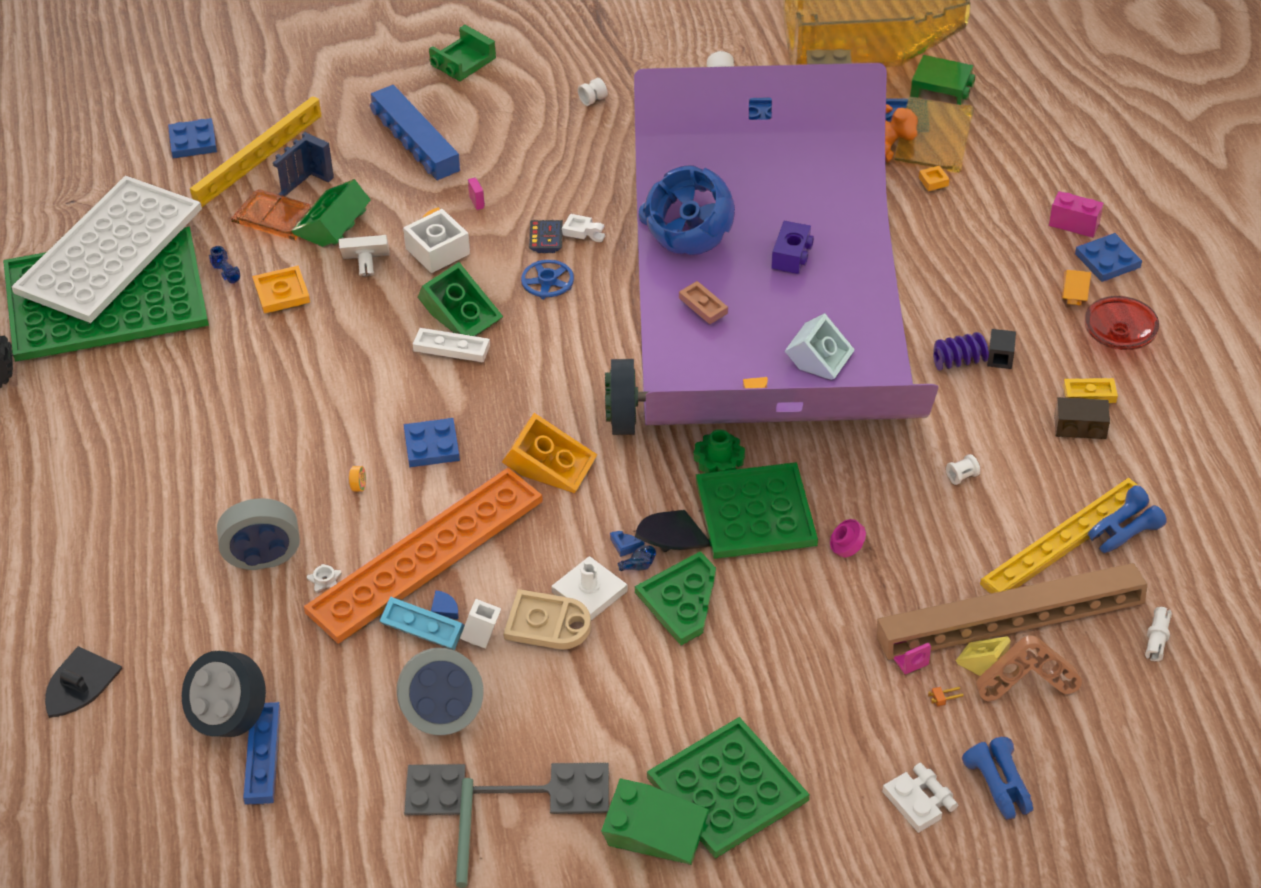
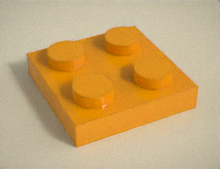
(281, 289)

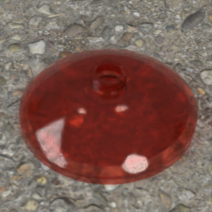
(1121, 323)

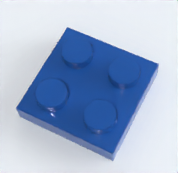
(192, 138)
(1108, 257)
(431, 442)

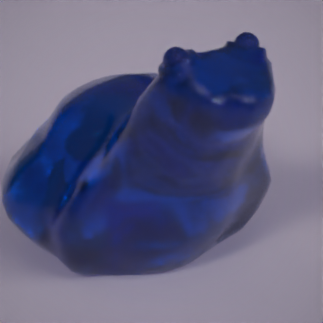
(640, 560)

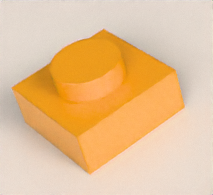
(934, 178)

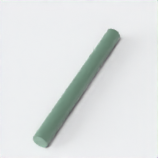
(464, 833)

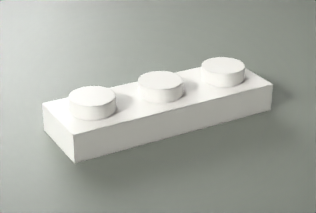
(451, 345)

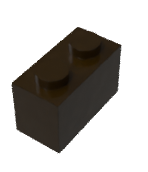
(1082, 418)

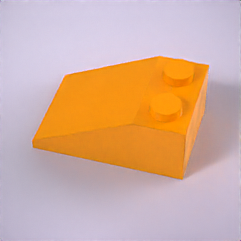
(549, 455)

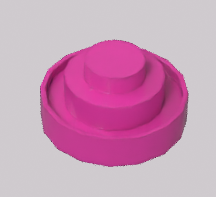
(847, 538)

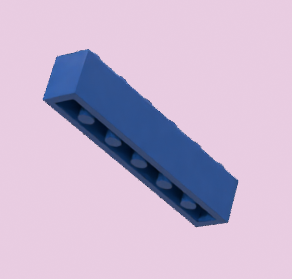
(415, 132)

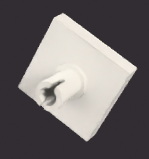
(364, 249)
(591, 585)

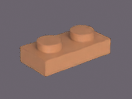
(703, 302)

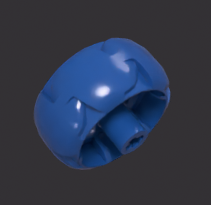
(705, 223)

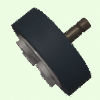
(223, 694)

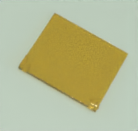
(940, 135)

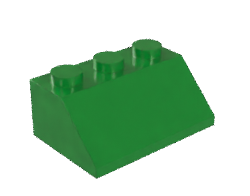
(333, 214)

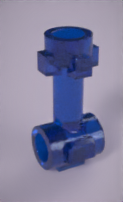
(218, 259)

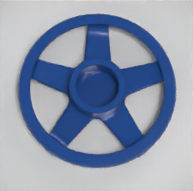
(547, 277)

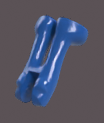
(1135, 502)
(1004, 795)

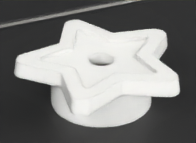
(321, 572)

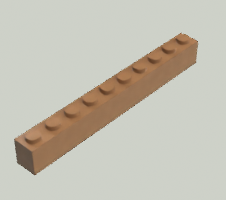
(1012, 610)

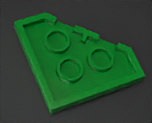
(681, 596)

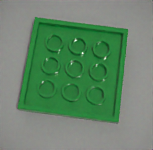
(756, 510)
(735, 781)

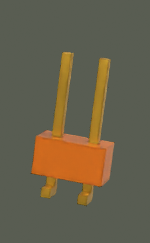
(939, 697)

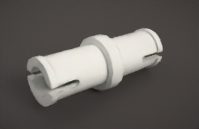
(1158, 634)

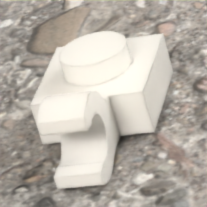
(580, 226)

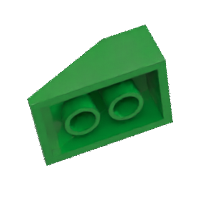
(459, 302)
(653, 822)

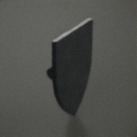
(671, 531)
(78, 682)

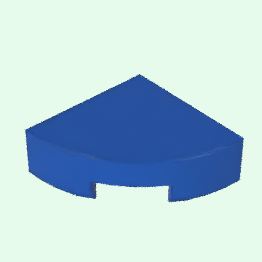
(625, 543)
(445, 605)

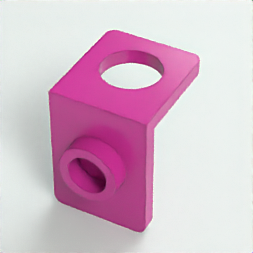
(914, 659)

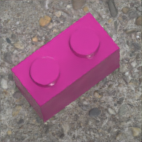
(1076, 214)

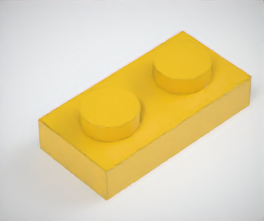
(1091, 389)

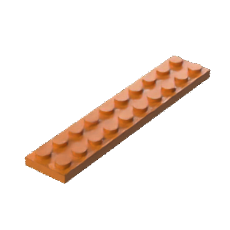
(422, 555)

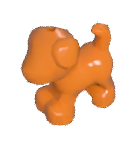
(902, 125)

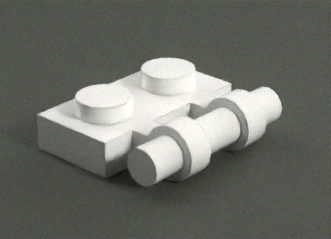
(913, 803)

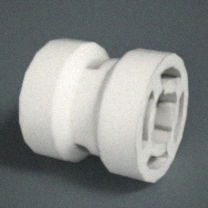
(590, 92)

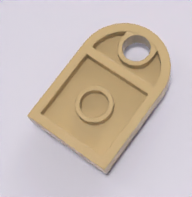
(547, 620)

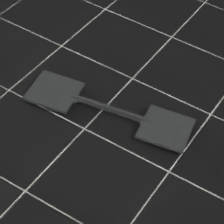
(572, 788)

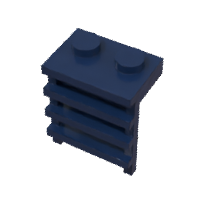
(312, 158)

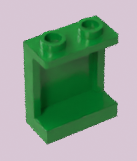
(464, 55)
(943, 77)

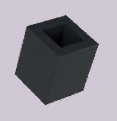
(1001, 348)

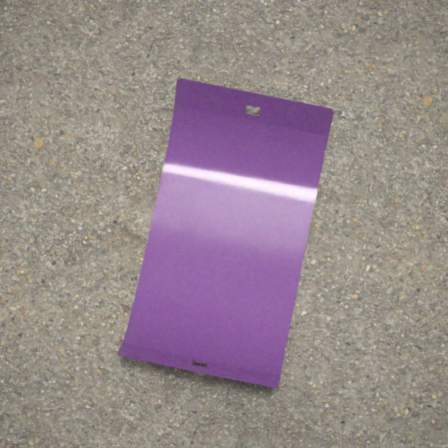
(807, 166)

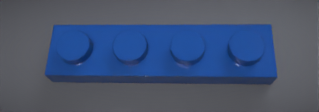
(262, 757)

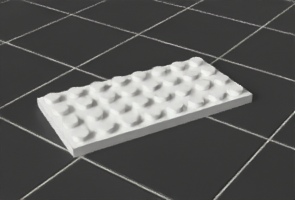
(107, 249)

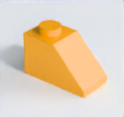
(1076, 286)

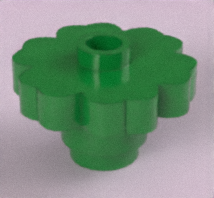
(719, 452)

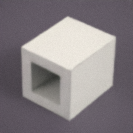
(480, 623)

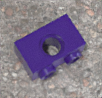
(791, 247)

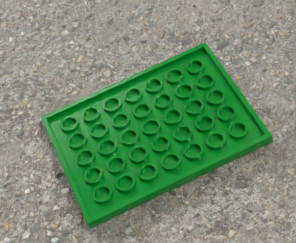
(156, 302)

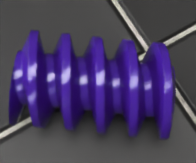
(960, 348)

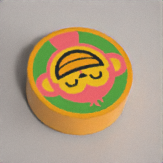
(357, 478)

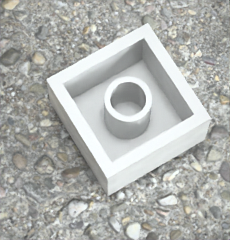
(436, 240)

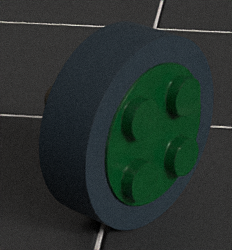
(622, 396)

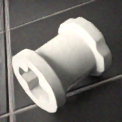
(965, 468)

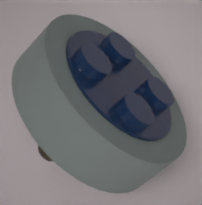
(258, 534)
(439, 691)

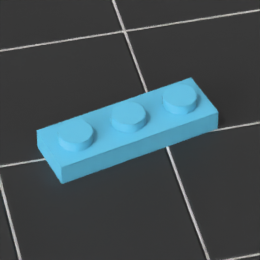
(422, 623)

